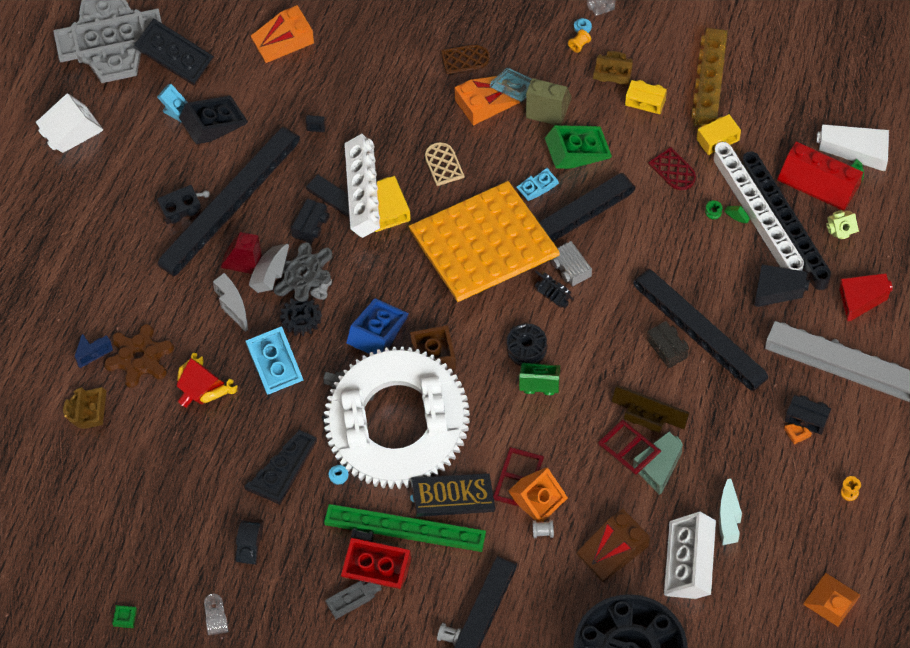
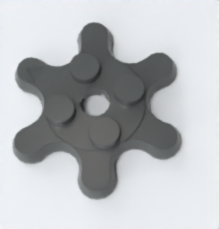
(314, 275)

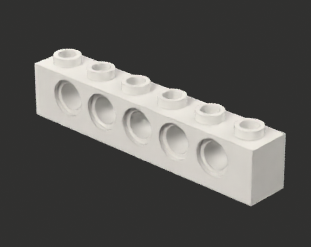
(362, 186)

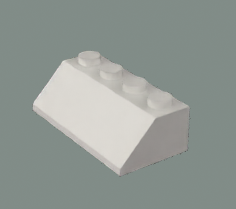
(690, 556)

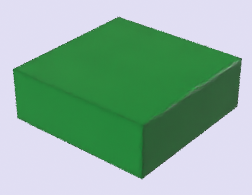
(124, 616)

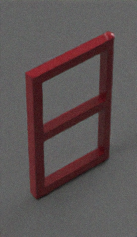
(635, 471)
(514, 476)

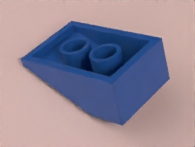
(376, 327)

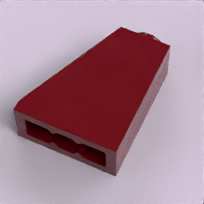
(242, 253)

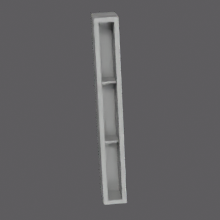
(839, 360)

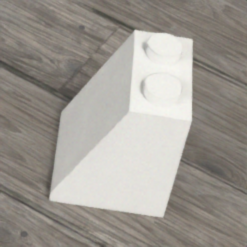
(68, 124)

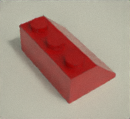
(376, 563)

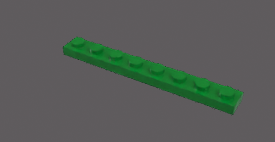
(405, 528)

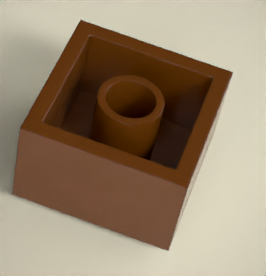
(435, 342)

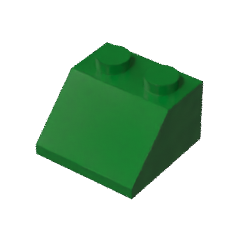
(539, 378)

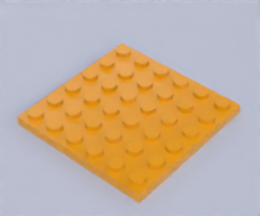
(483, 241)

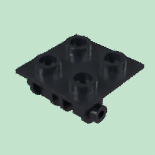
(558, 292)

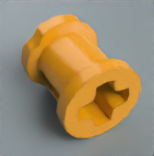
(579, 40)
(850, 488)

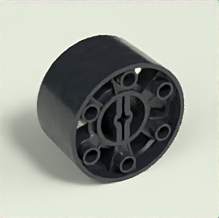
(620, 613)

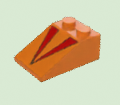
(283, 34)
(480, 100)

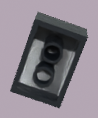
(211, 118)

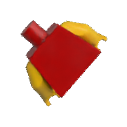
(200, 383)

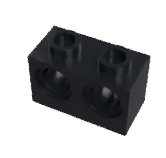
(176, 199)

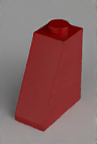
(863, 293)

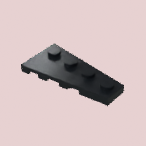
(278, 476)

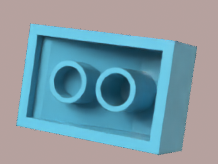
(274, 360)

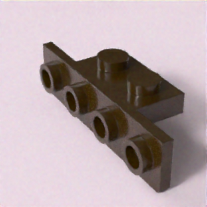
(649, 411)

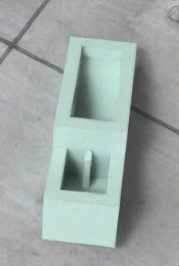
(729, 515)

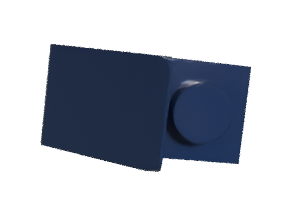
(89, 352)

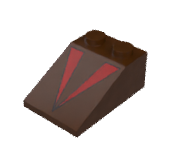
(614, 545)

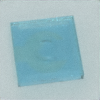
(511, 84)

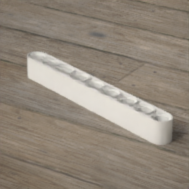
(724, 159)

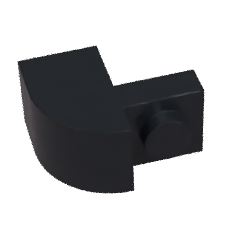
(248, 540)

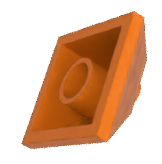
(543, 493)
(831, 599)

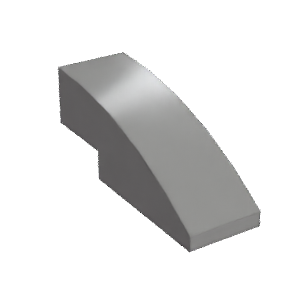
(269, 268)
(231, 300)

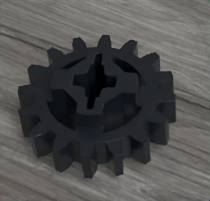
(301, 316)

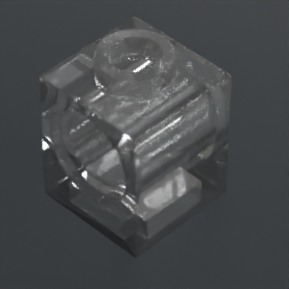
(601, 6)

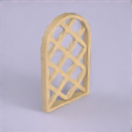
(453, 156)

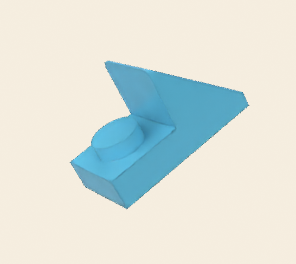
(173, 101)

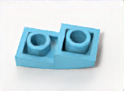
(536, 186)

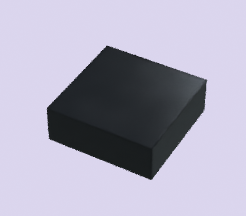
(315, 123)

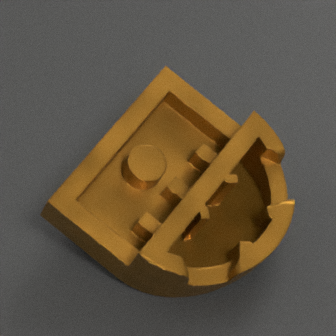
(613, 68)
(86, 407)

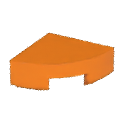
(797, 433)

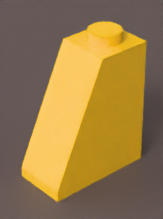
(392, 204)

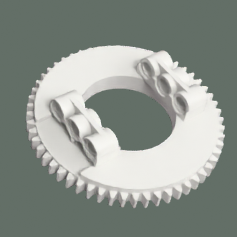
(443, 413)

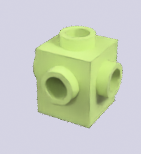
(842, 224)

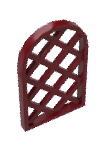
(679, 158)

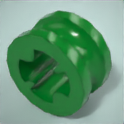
(713, 215)

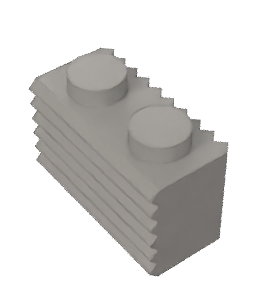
(572, 264)

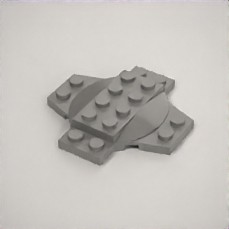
(105, 38)

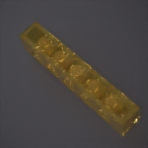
(712, 67)

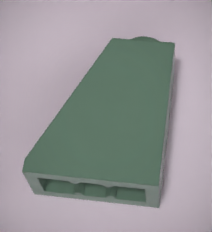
(661, 467)

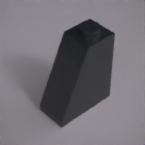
(780, 285)

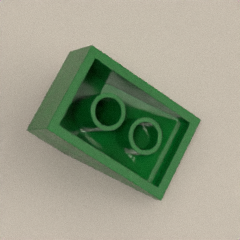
(577, 146)

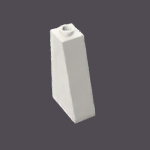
(854, 143)

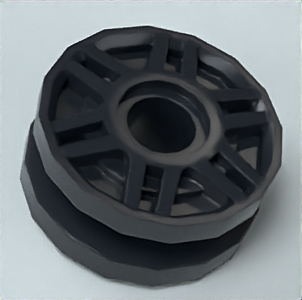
(523, 335)

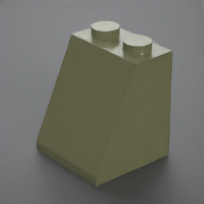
(547, 102)

